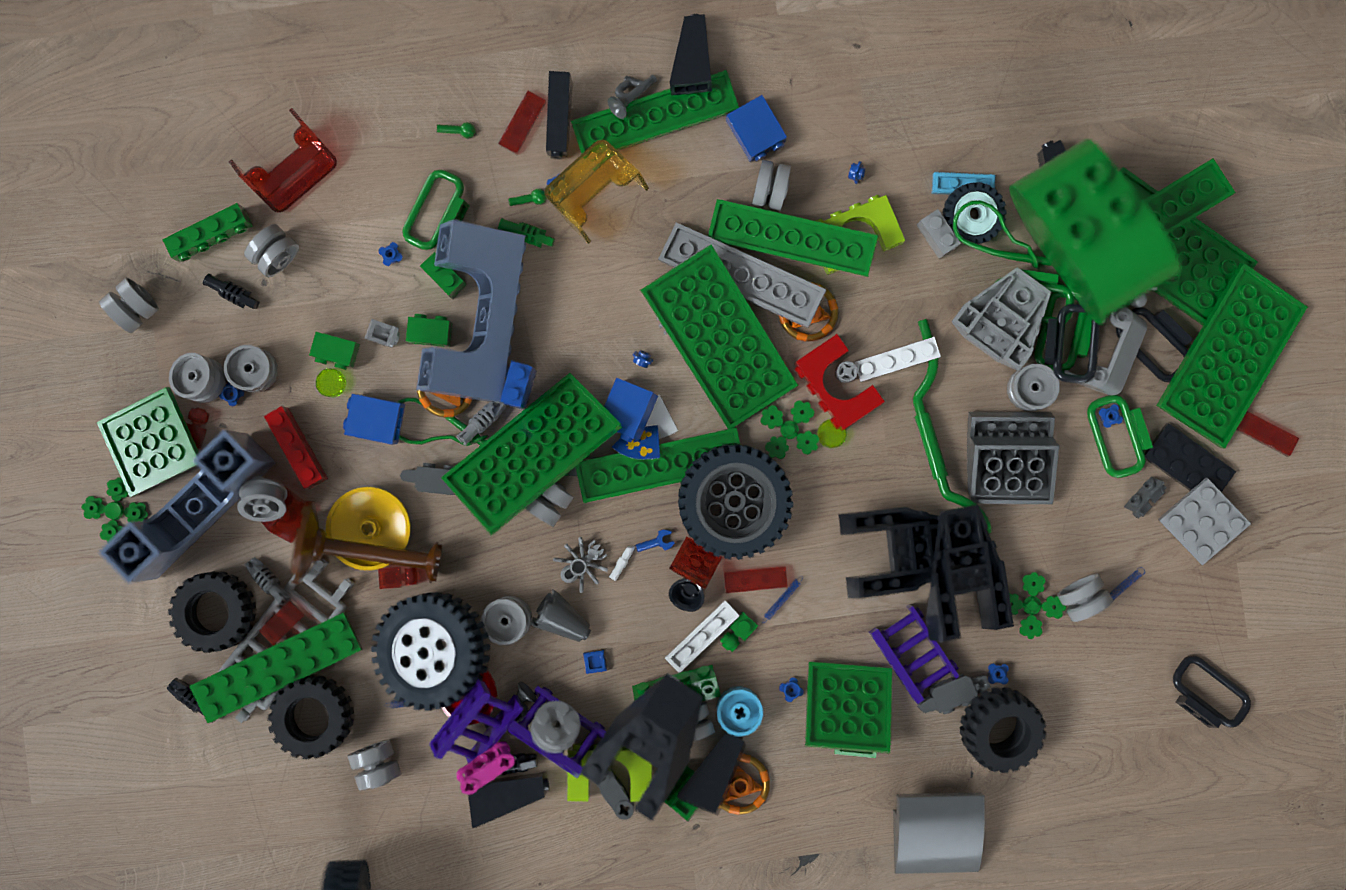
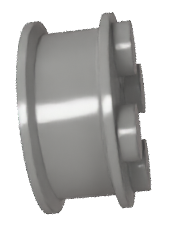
(262, 499)
(557, 715)

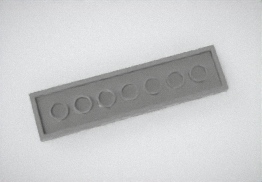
(756, 279)

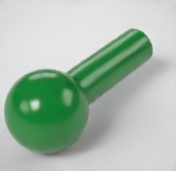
(466, 130)
(537, 197)

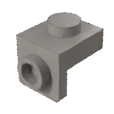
(382, 333)

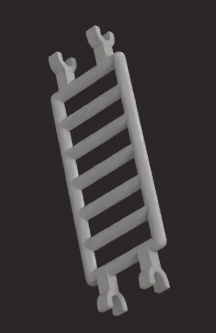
(309, 579)

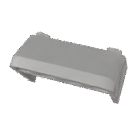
(1113, 378)

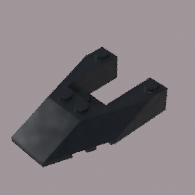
(910, 548)
(966, 564)
(659, 730)

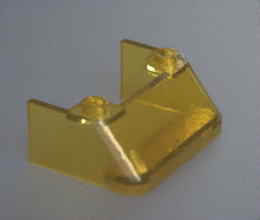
(586, 178)

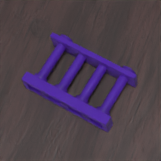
(905, 671)
(465, 713)
(571, 765)

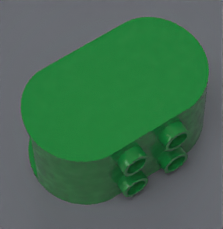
(1094, 229)

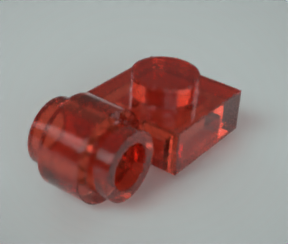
(198, 417)
(392, 577)

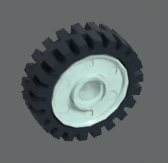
(987, 223)

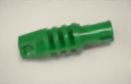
(533, 235)

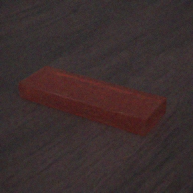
(522, 122)
(1267, 434)
(755, 579)

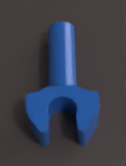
(656, 542)

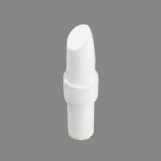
(622, 563)

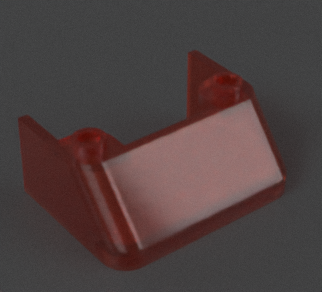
(294, 174)

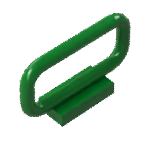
(455, 210)
(1049, 281)
(1080, 340)
(1136, 429)

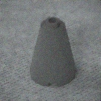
(560, 618)

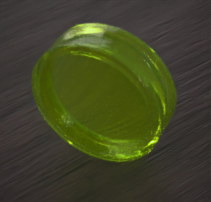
(330, 382)
(829, 436)

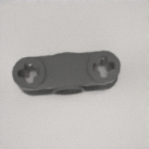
(616, 795)

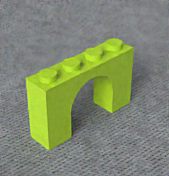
(876, 214)
(638, 768)

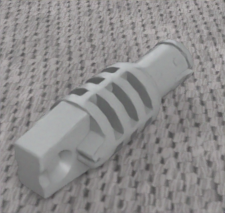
(481, 421)

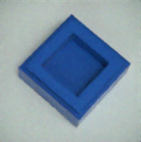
(595, 661)

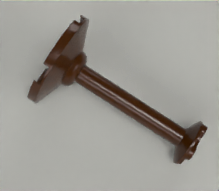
(312, 544)

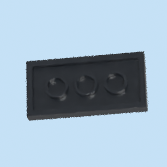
(1186, 460)

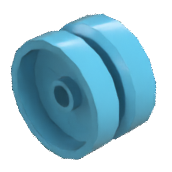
(739, 723)

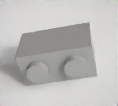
(938, 234)

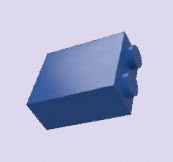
(756, 129)
(518, 385)
(631, 407)
(374, 419)

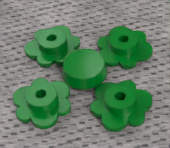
(789, 429)
(114, 509)
(1033, 605)

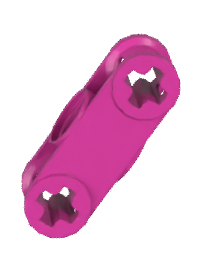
(485, 768)

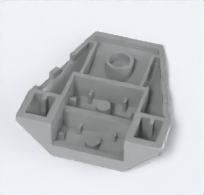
(1005, 318)

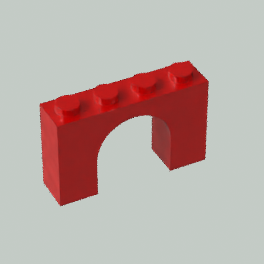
(843, 412)

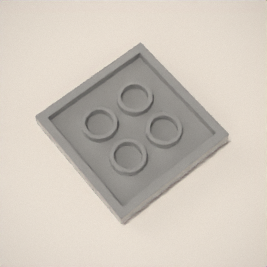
(1204, 521)

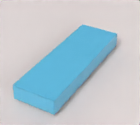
(947, 182)

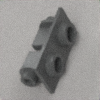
(1151, 490)

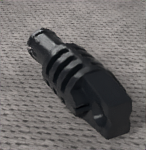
(231, 292)
(183, 693)
(522, 763)

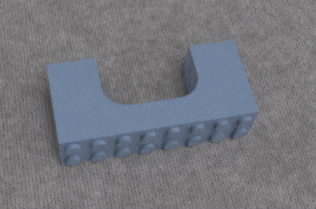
(495, 264)
(151, 546)

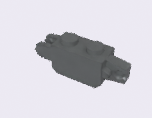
(428, 478)
(953, 692)

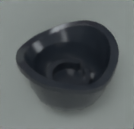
(686, 595)

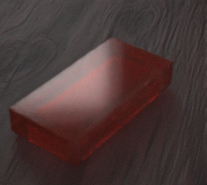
(282, 622)

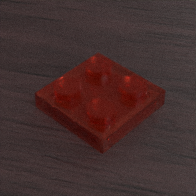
(695, 563)

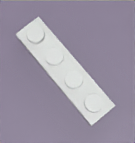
(897, 359)
(702, 636)

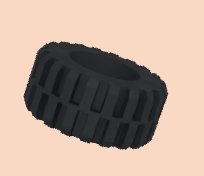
(185, 611)
(291, 736)
(1019, 746)

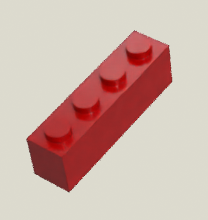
(295, 447)

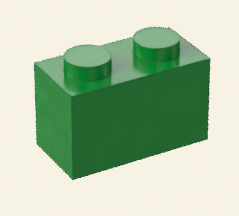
(444, 277)
(429, 331)
(334, 350)

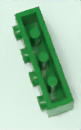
(207, 233)
(701, 680)

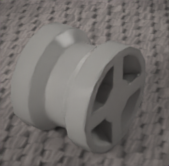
(849, 370)

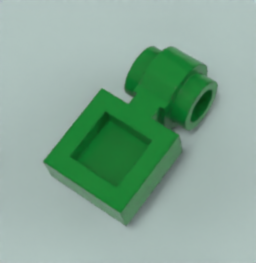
(742, 628)

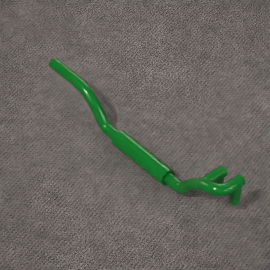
(928, 434)

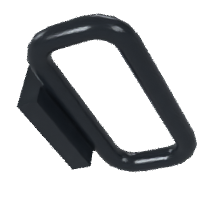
(1170, 330)
(1055, 344)
(1198, 707)

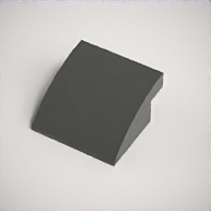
(1011, 457)
(938, 832)

